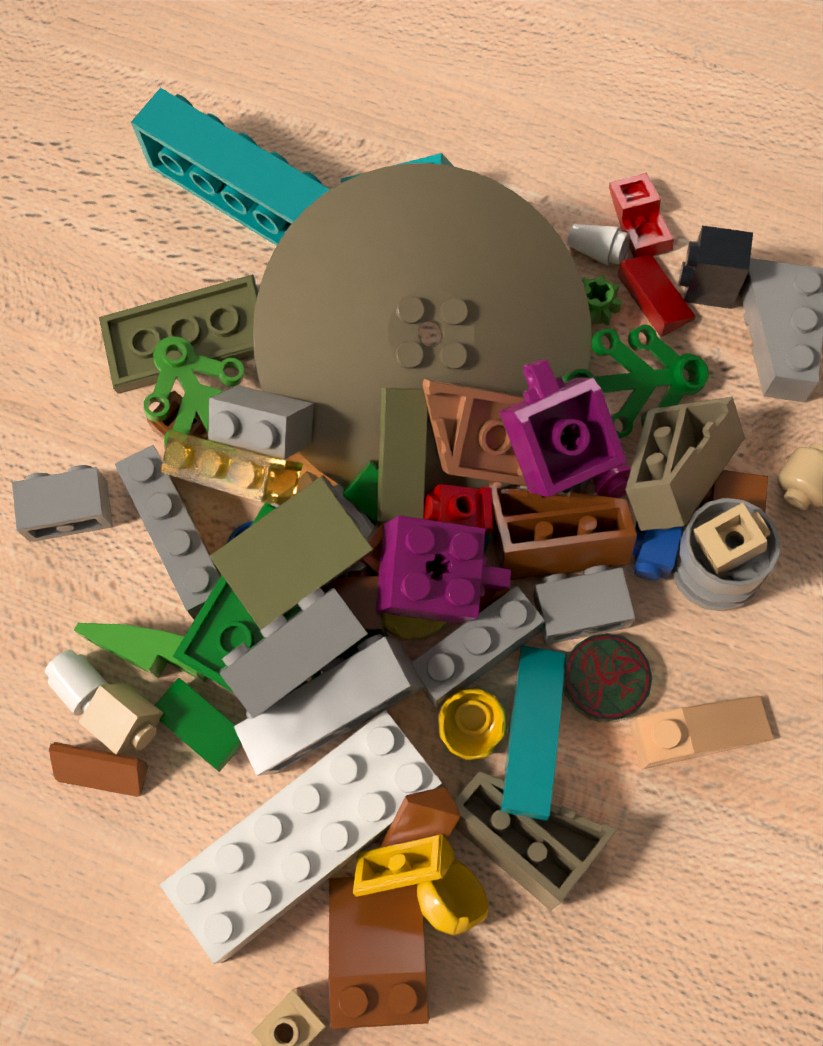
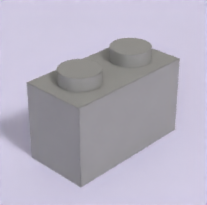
(260, 421)
(61, 503)
(583, 604)

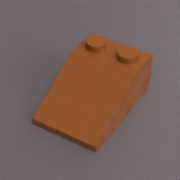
(376, 957)

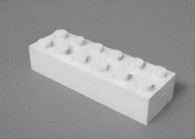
(298, 838)

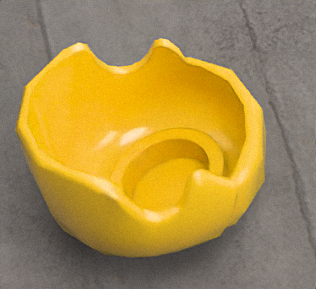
(472, 723)
(454, 901)

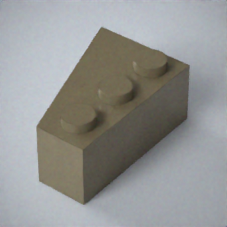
(681, 459)

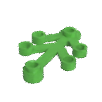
(196, 394)

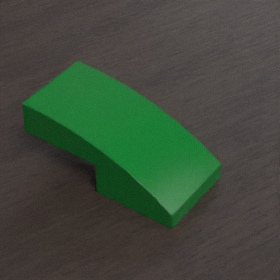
(199, 724)

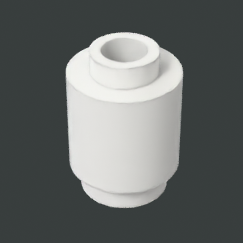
(73, 680)

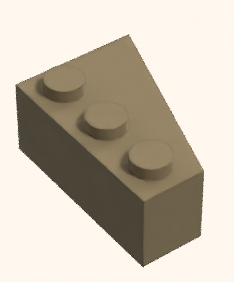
(535, 852)

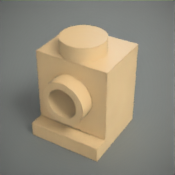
(735, 522)
(299, 1014)

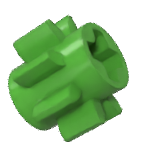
(601, 299)

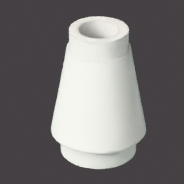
(601, 243)

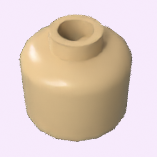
(803, 477)

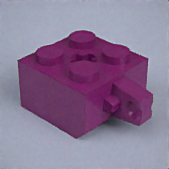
(536, 424)
(457, 564)

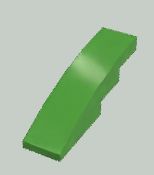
(137, 645)

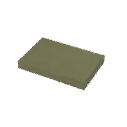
(291, 553)

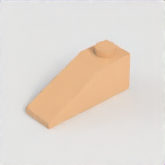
(699, 731)

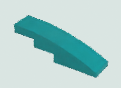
(533, 733)

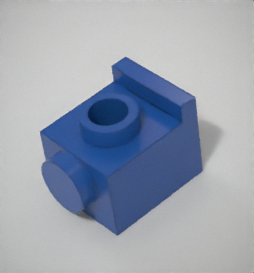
(655, 552)

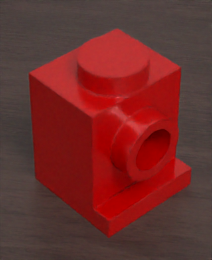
(460, 506)

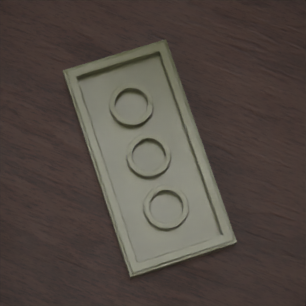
(211, 319)

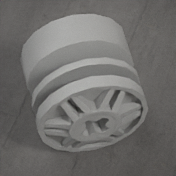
(698, 580)

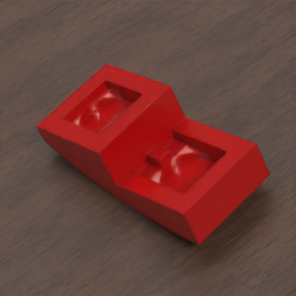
(640, 216)

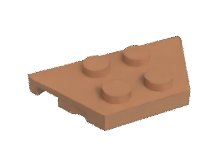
(471, 431)

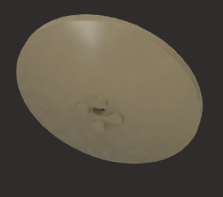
(403, 251)

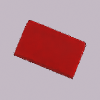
(655, 294)

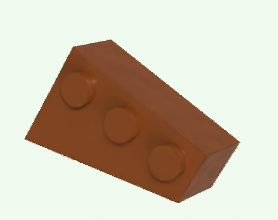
(559, 533)

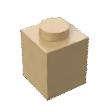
(121, 718)

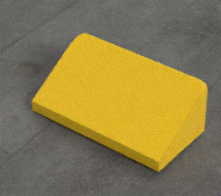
(402, 865)

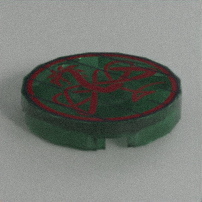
(607, 678)

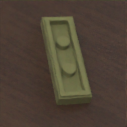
(402, 453)

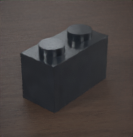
(716, 266)

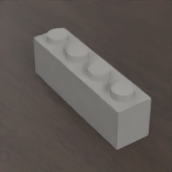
(170, 527)
(329, 705)

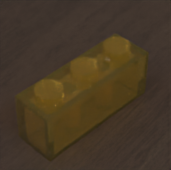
(230, 468)

